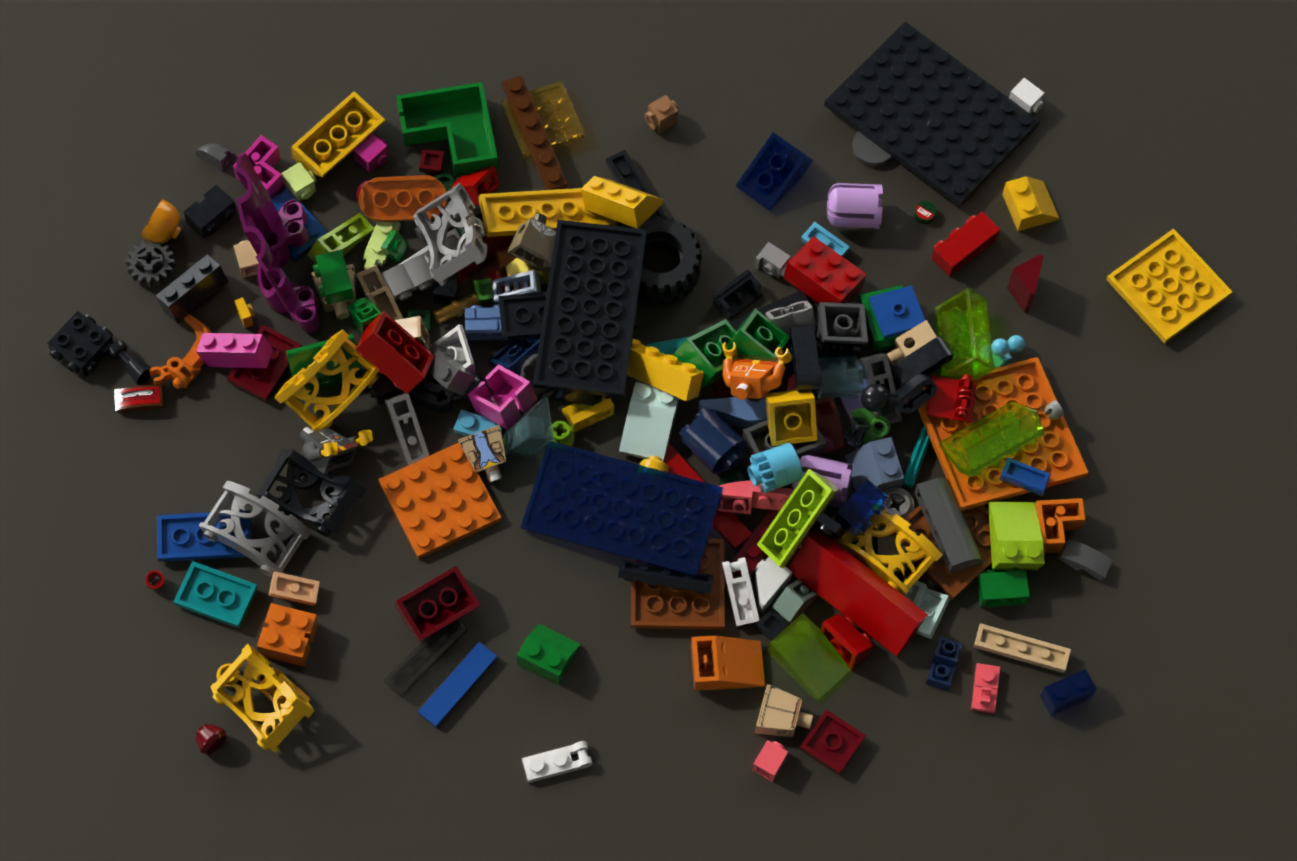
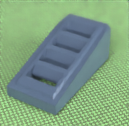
(525, 278)

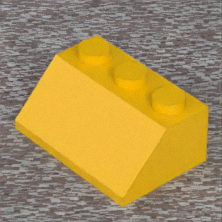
(619, 201)

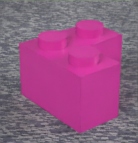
(263, 157)

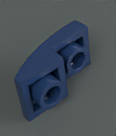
(944, 663)

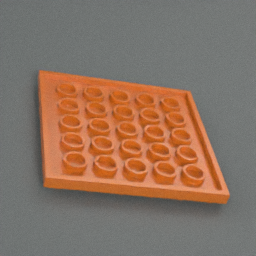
(1053, 452)

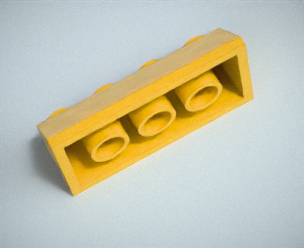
(336, 135)

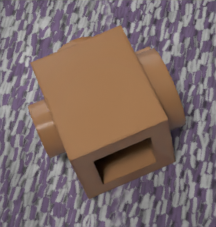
(662, 114)

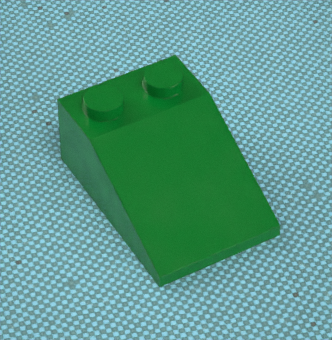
(706, 351)

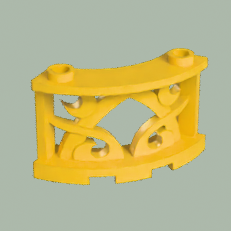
(330, 352)
(918, 548)
(293, 709)

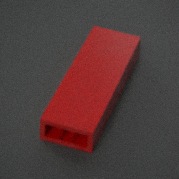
(857, 591)

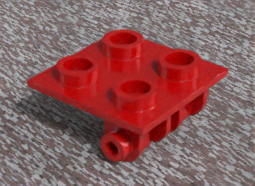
(953, 398)

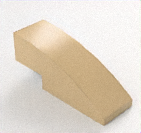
(378, 292)

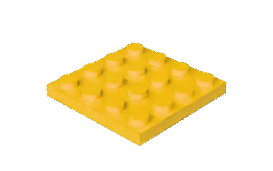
(1169, 285)

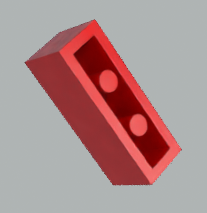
(965, 243)

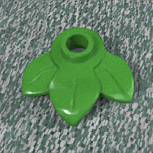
(873, 433)

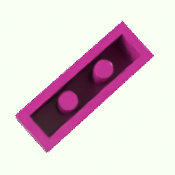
(234, 350)

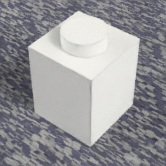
(1027, 96)

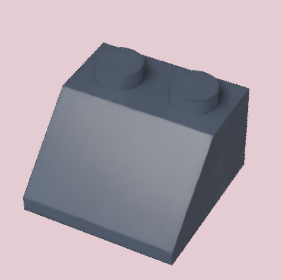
(877, 463)

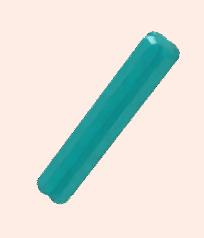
(916, 459)

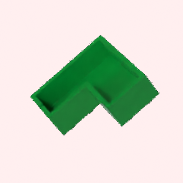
(454, 115)

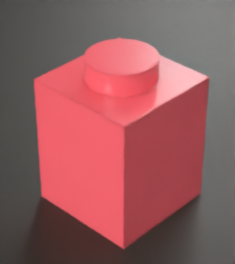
(770, 760)

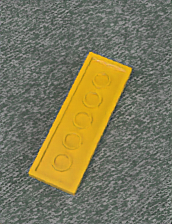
(507, 211)

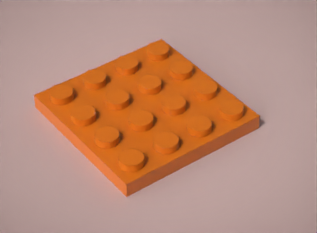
(439, 500)

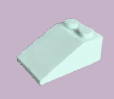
(648, 422)

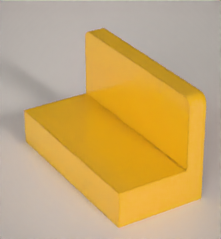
(582, 416)

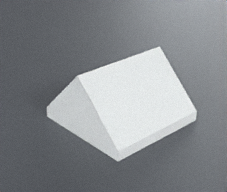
(457, 346)

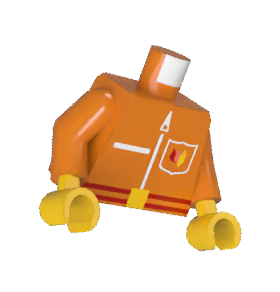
(753, 377)

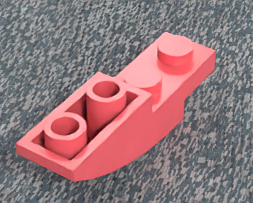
(743, 496)

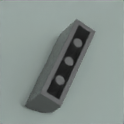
(948, 525)

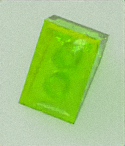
(808, 657)

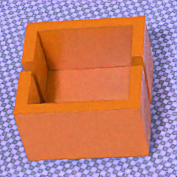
(285, 634)

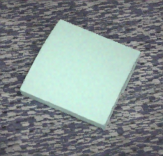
(930, 602)

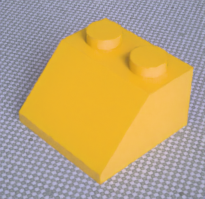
(1029, 203)
(791, 417)

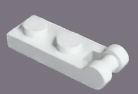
(740, 592)
(556, 762)

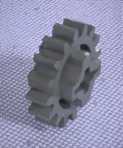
(160, 264)

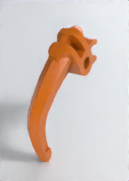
(183, 370)

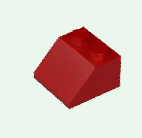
(847, 640)

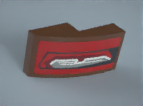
(139, 397)

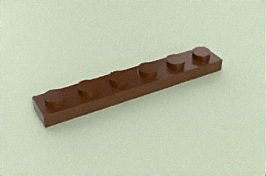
(534, 134)

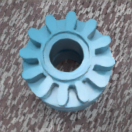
(775, 468)

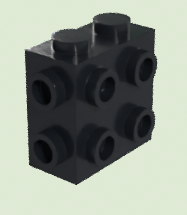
(81, 344)

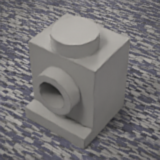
(772, 260)

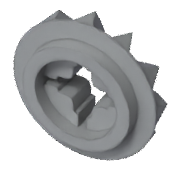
(899, 496)

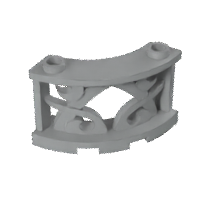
(470, 246)
(243, 497)

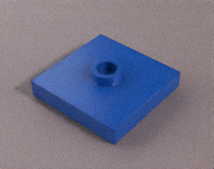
(896, 311)

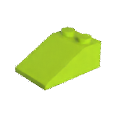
(1015, 536)

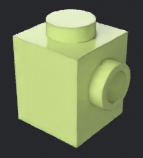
(299, 181)

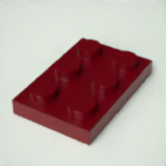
(263, 381)

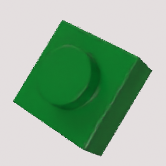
(394, 246)

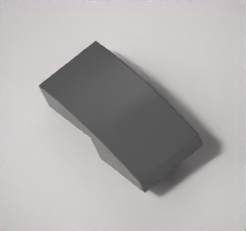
(1084, 557)

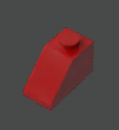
(479, 182)

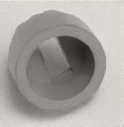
(1054, 410)

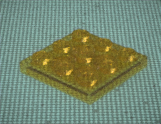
(555, 114)

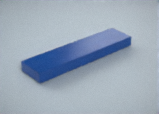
(457, 685)

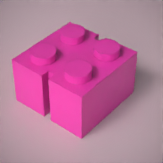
(509, 397)

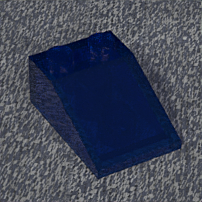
(774, 171)

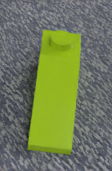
(342, 237)

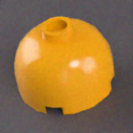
(162, 224)

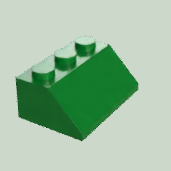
(303, 357)

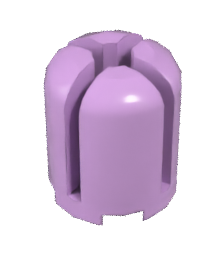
(855, 205)
(833, 470)

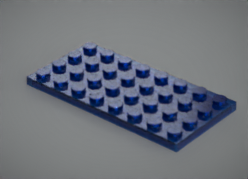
(622, 508)

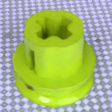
(567, 436)

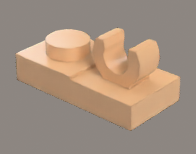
(294, 588)

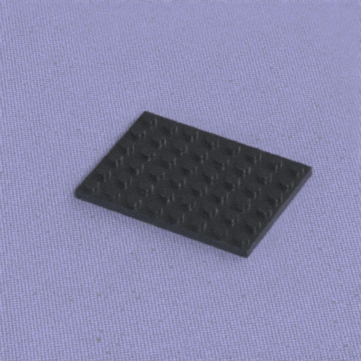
(931, 113)

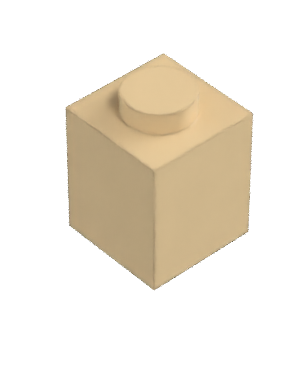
(246, 259)

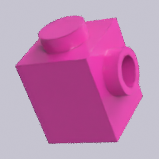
(371, 153)

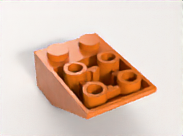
(726, 663)

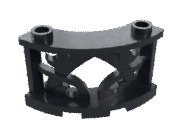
(343, 497)

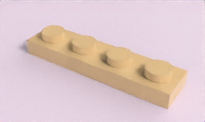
(1022, 648)

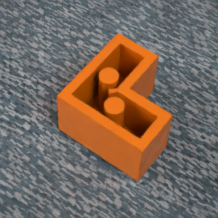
(1057, 517)

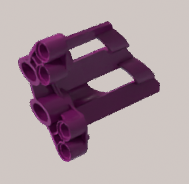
(267, 228)

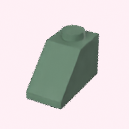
(794, 600)

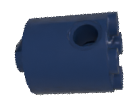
(713, 442)

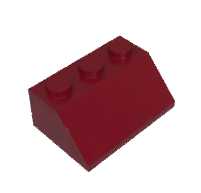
(436, 603)

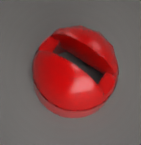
(151, 576)

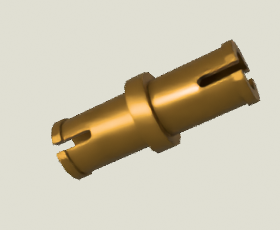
(455, 309)

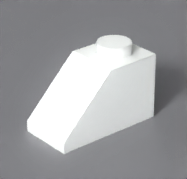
(769, 582)

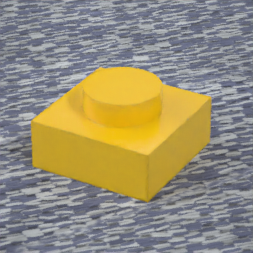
(245, 312)

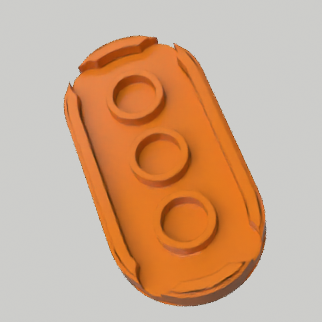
(399, 197)

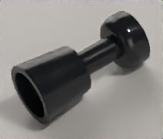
(134, 366)

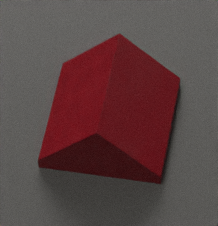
(1024, 282)

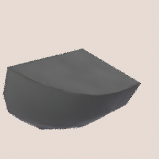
(216, 155)

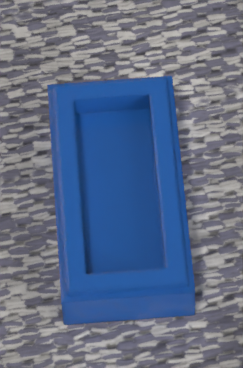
(1025, 476)

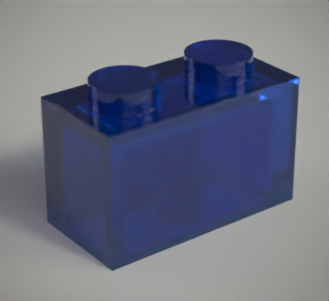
(1068, 692)

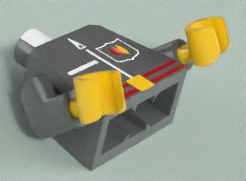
(331, 450)

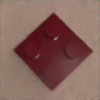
(832, 742)

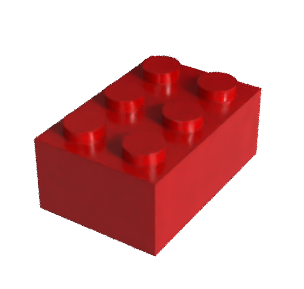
(824, 274)
(395, 352)

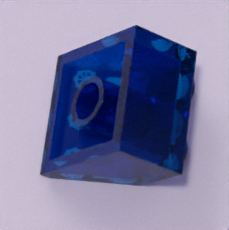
(861, 507)

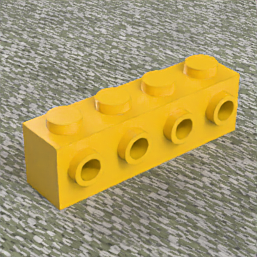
(664, 371)

